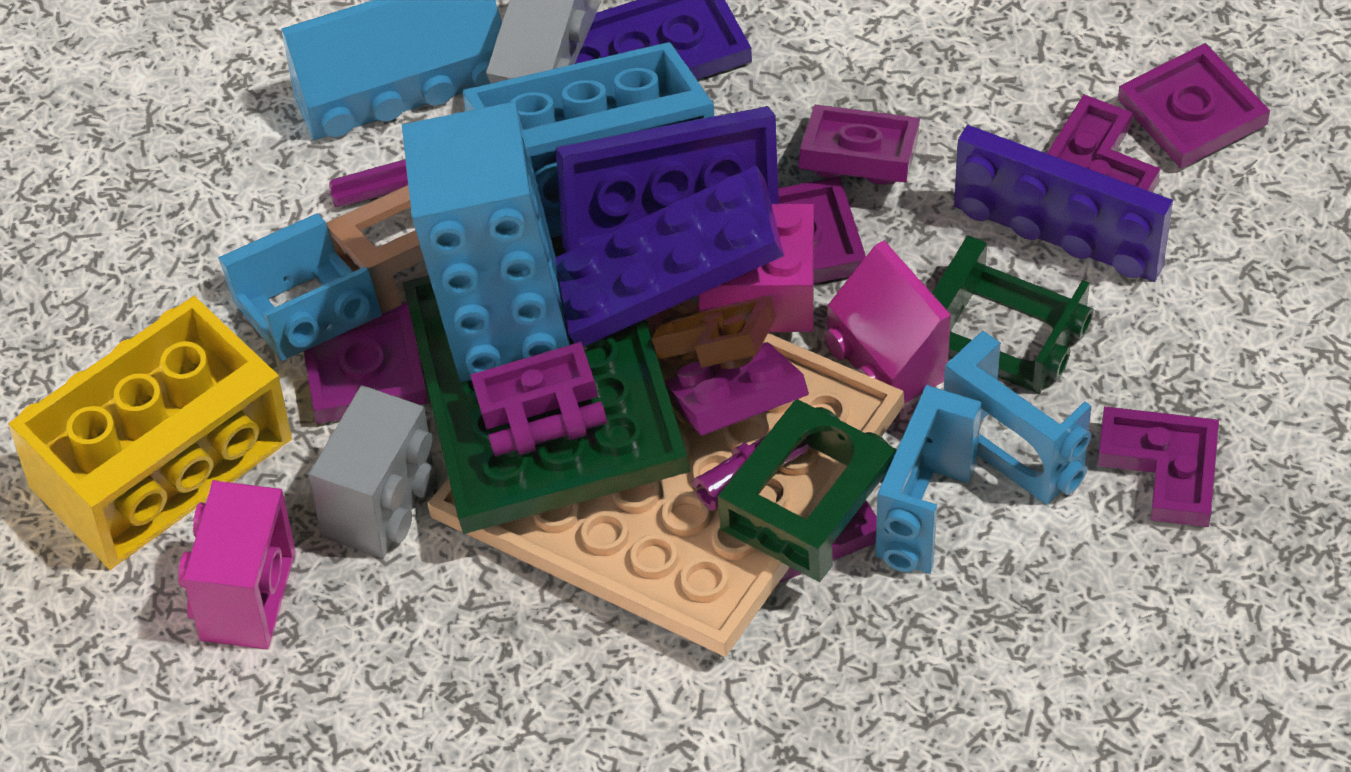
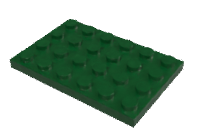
(630, 451)

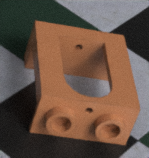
(381, 261)

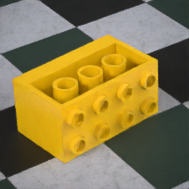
(150, 430)

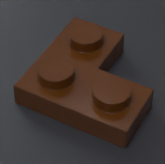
(717, 335)

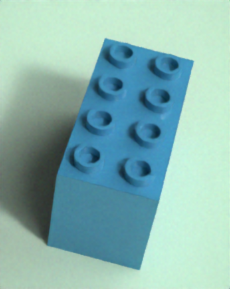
(594, 102)
(484, 237)

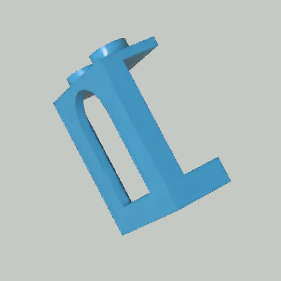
(286, 261)
(939, 441)
(1059, 446)

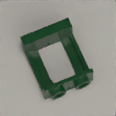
(1067, 316)
(780, 532)

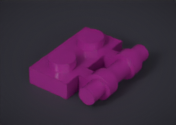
(535, 387)

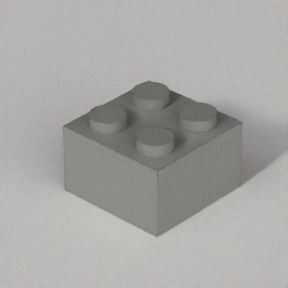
(373, 472)

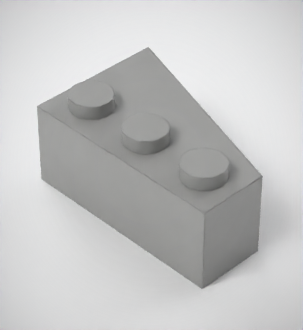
(540, 36)

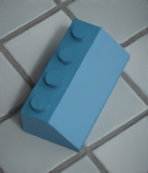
(387, 59)

